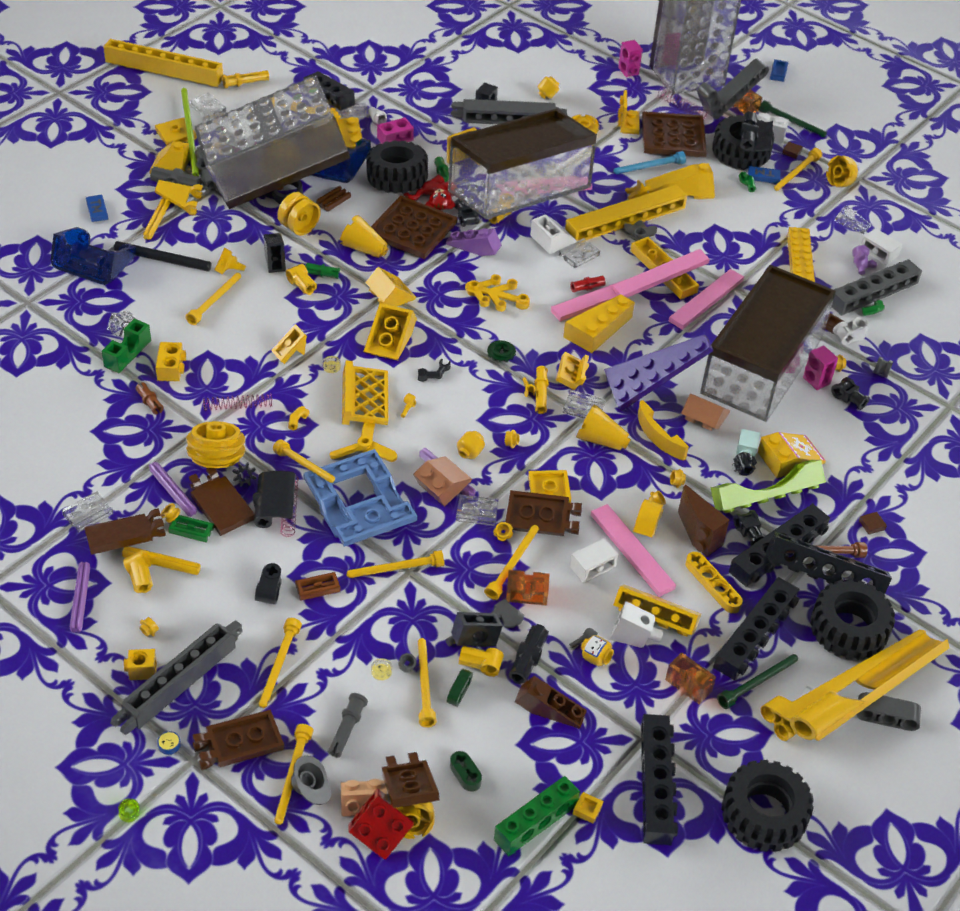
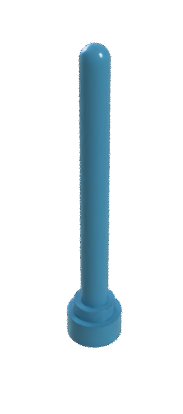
(678, 158)

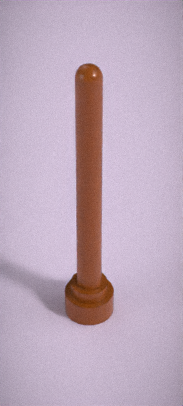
(858, 549)

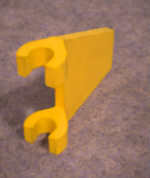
(179, 194)

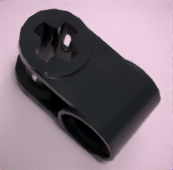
(269, 584)

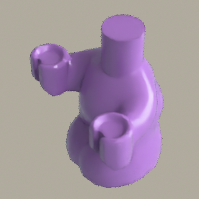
(861, 261)

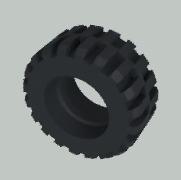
(728, 149)
(397, 167)
(849, 639)
(764, 830)

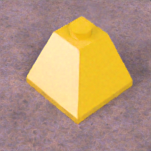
(173, 156)

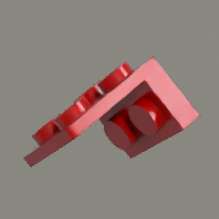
(379, 825)

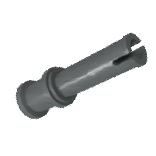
(350, 716)

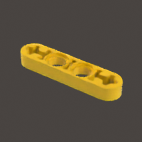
(710, 583)

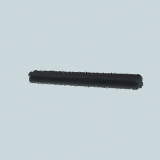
(168, 257)

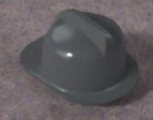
(311, 780)

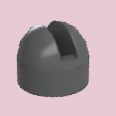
(402, 661)

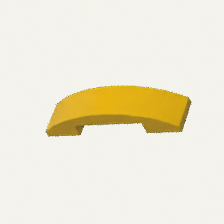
(671, 445)

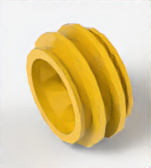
(215, 444)

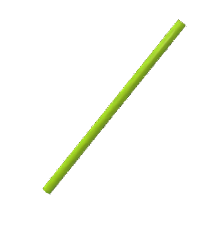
(195, 172)

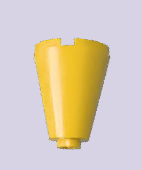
(363, 238)
(603, 430)

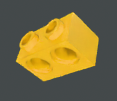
(170, 361)

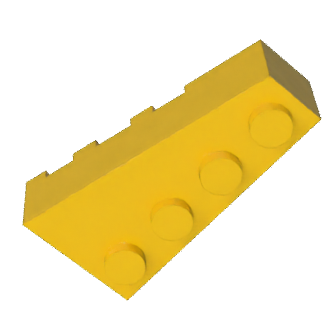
(599, 323)

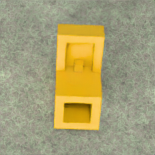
(648, 518)

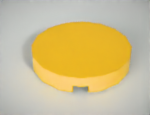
(587, 121)

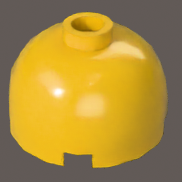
(842, 171)
(422, 816)

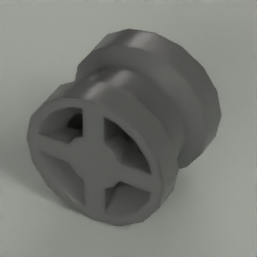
(883, 367)

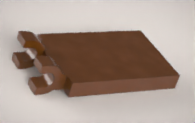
(220, 502)
(546, 511)
(124, 532)
(238, 740)
(409, 782)

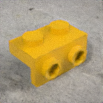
(572, 370)

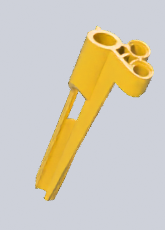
(824, 710)

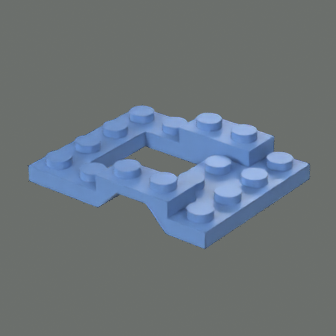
(366, 517)

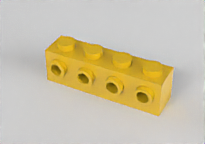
(665, 612)

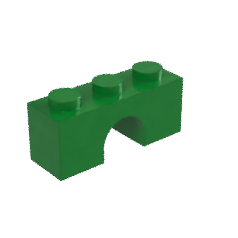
(119, 355)

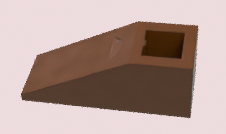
(549, 703)

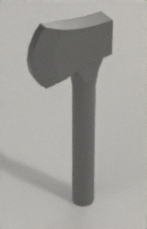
(506, 612)

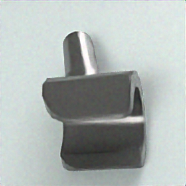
(587, 634)

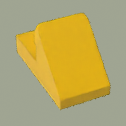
(293, 341)

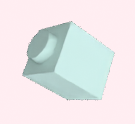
(748, 442)

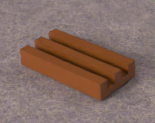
(318, 588)

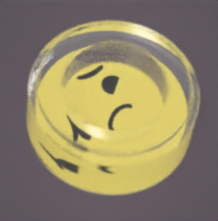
(331, 364)
(381, 669)

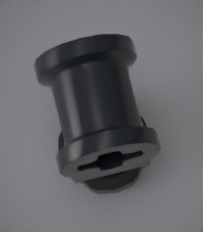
(466, 214)
(849, 392)
(749, 526)

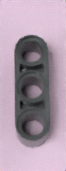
(892, 713)

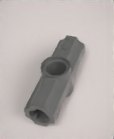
(176, 176)
(207, 180)

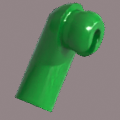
(748, 180)
(876, 308)

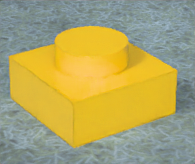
(588, 807)

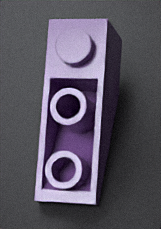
(479, 242)

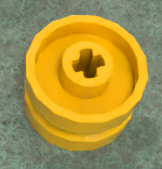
(298, 213)

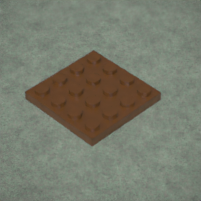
(673, 133)
(414, 226)

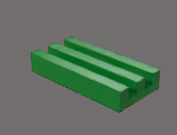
(190, 530)

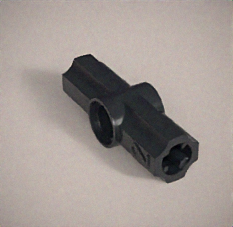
(528, 654)

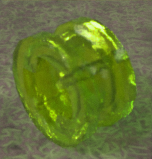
(132, 804)

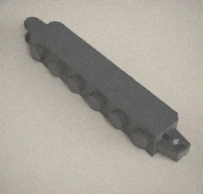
(498, 111)
(176, 676)

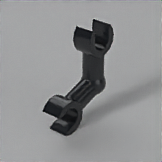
(423, 374)

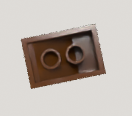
(702, 522)

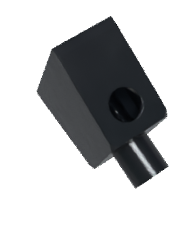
(274, 248)

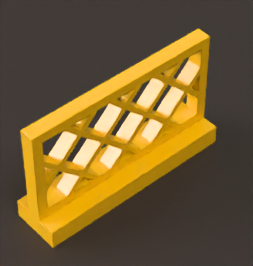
(349, 383)

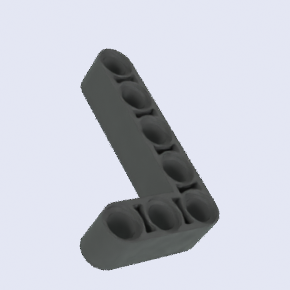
(720, 102)

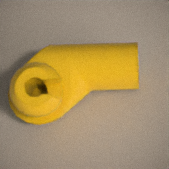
(295, 416)

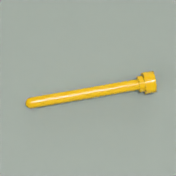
(813, 156)
(194, 316)
(283, 448)
(435, 559)
(495, 588)
(291, 628)
(427, 716)
(302, 734)

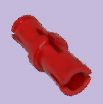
(587, 284)

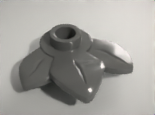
(639, 230)

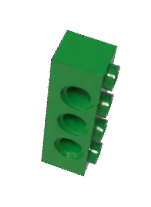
(536, 815)

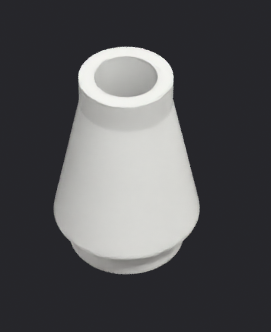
(377, 115)

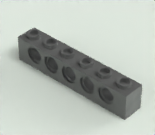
(876, 286)

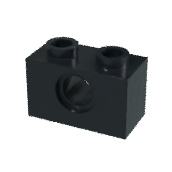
(476, 629)

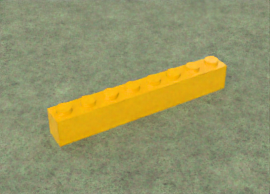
(163, 62)
(626, 212)

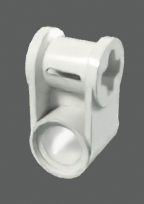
(853, 330)

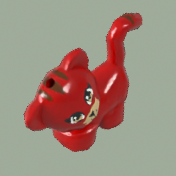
(438, 191)

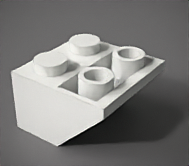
(550, 234)

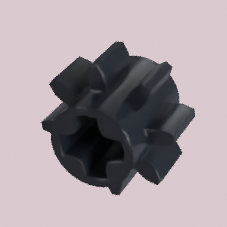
(744, 463)
(247, 478)

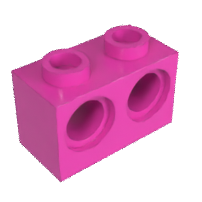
(630, 58)
(395, 130)
(820, 367)

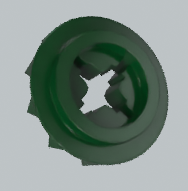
(495, 347)

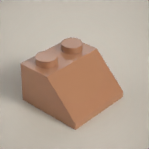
(705, 412)
(442, 479)

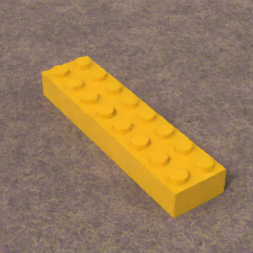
(800, 252)
(653, 256)

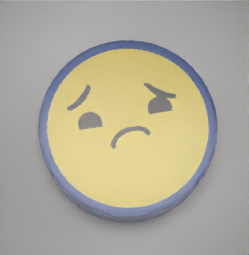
(168, 743)

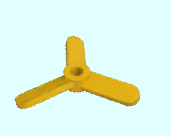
(365, 444)

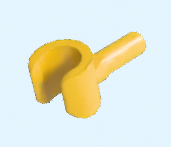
(528, 387)
(410, 402)

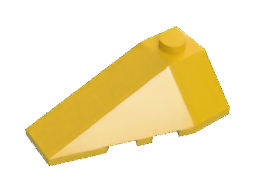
(694, 180)

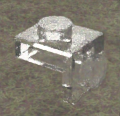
(119, 321)

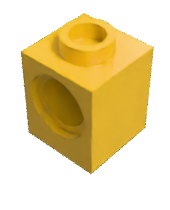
(148, 662)

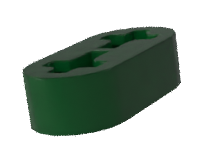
(459, 687)
(462, 773)

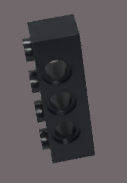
(336, 93)

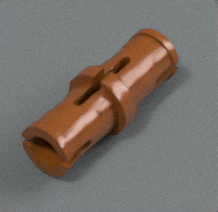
(149, 398)

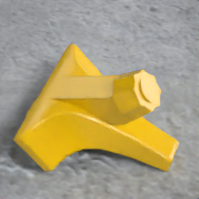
(638, 190)
(227, 262)

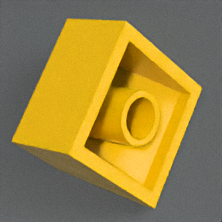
(389, 288)

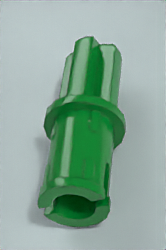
(441, 168)
(323, 270)

